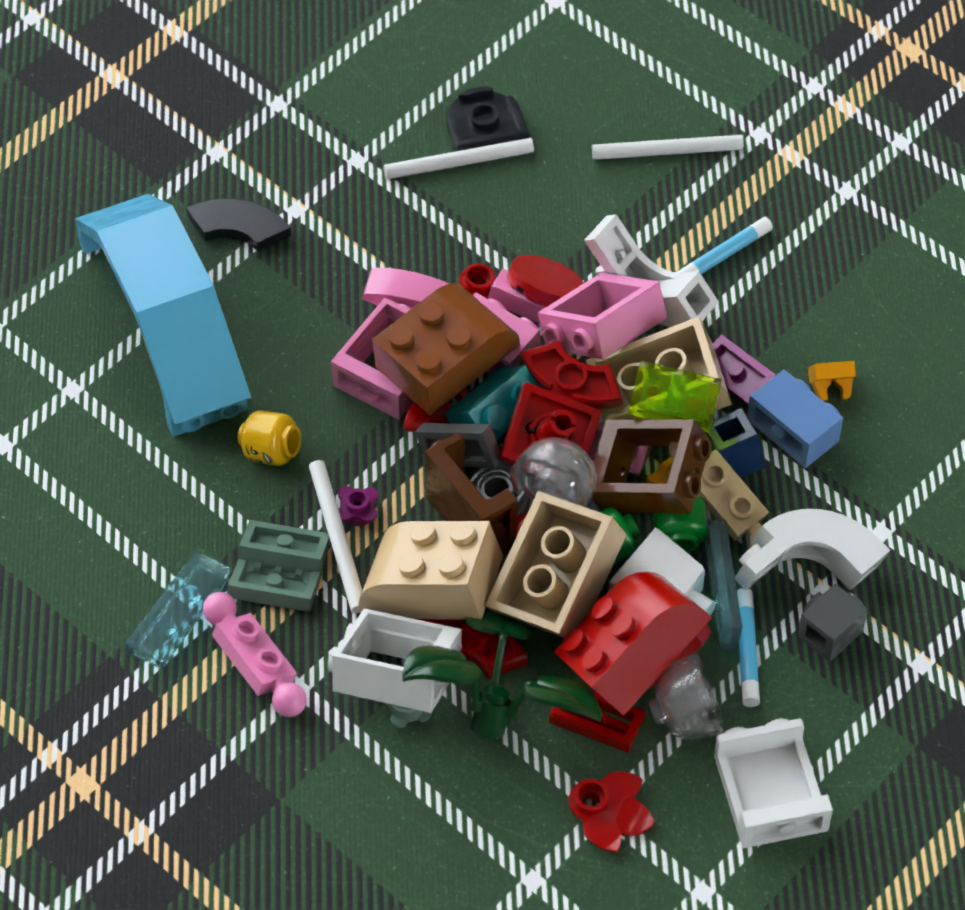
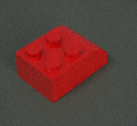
(632, 637)

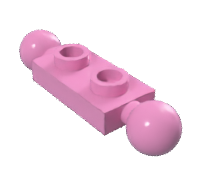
(254, 654)

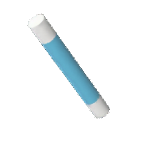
(729, 247)
(748, 650)

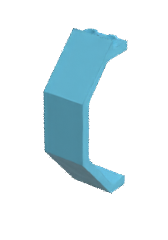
(173, 309)

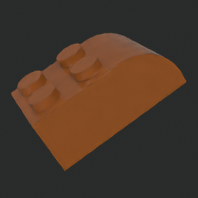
(442, 346)

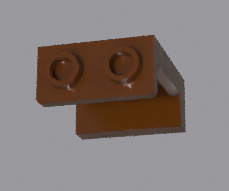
(459, 499)

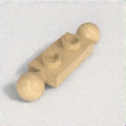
(729, 497)

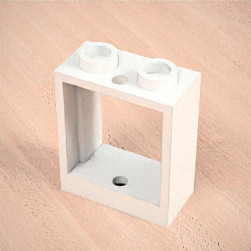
(393, 637)

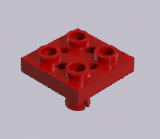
(550, 417)

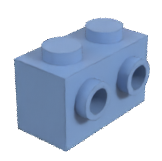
(795, 418)

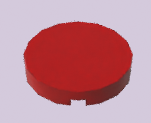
(542, 278)

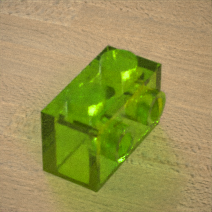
(674, 394)

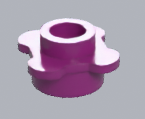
(360, 514)

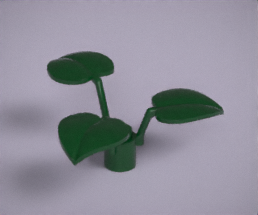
(492, 705)

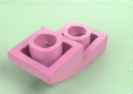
(399, 286)

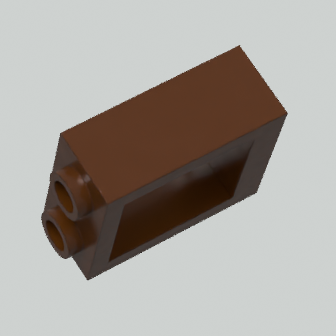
(616, 455)

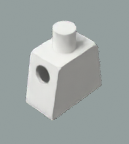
(669, 560)

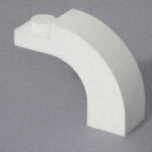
(617, 253)
(817, 535)

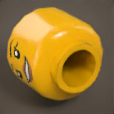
(269, 438)

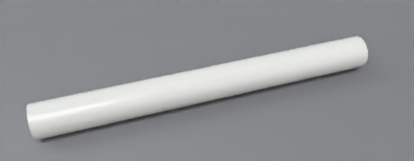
(667, 147)
(458, 158)
(336, 533)

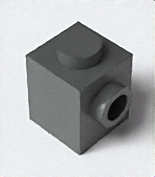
(832, 621)

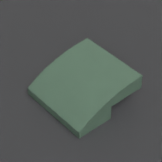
(279, 565)

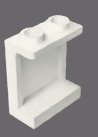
(771, 783)

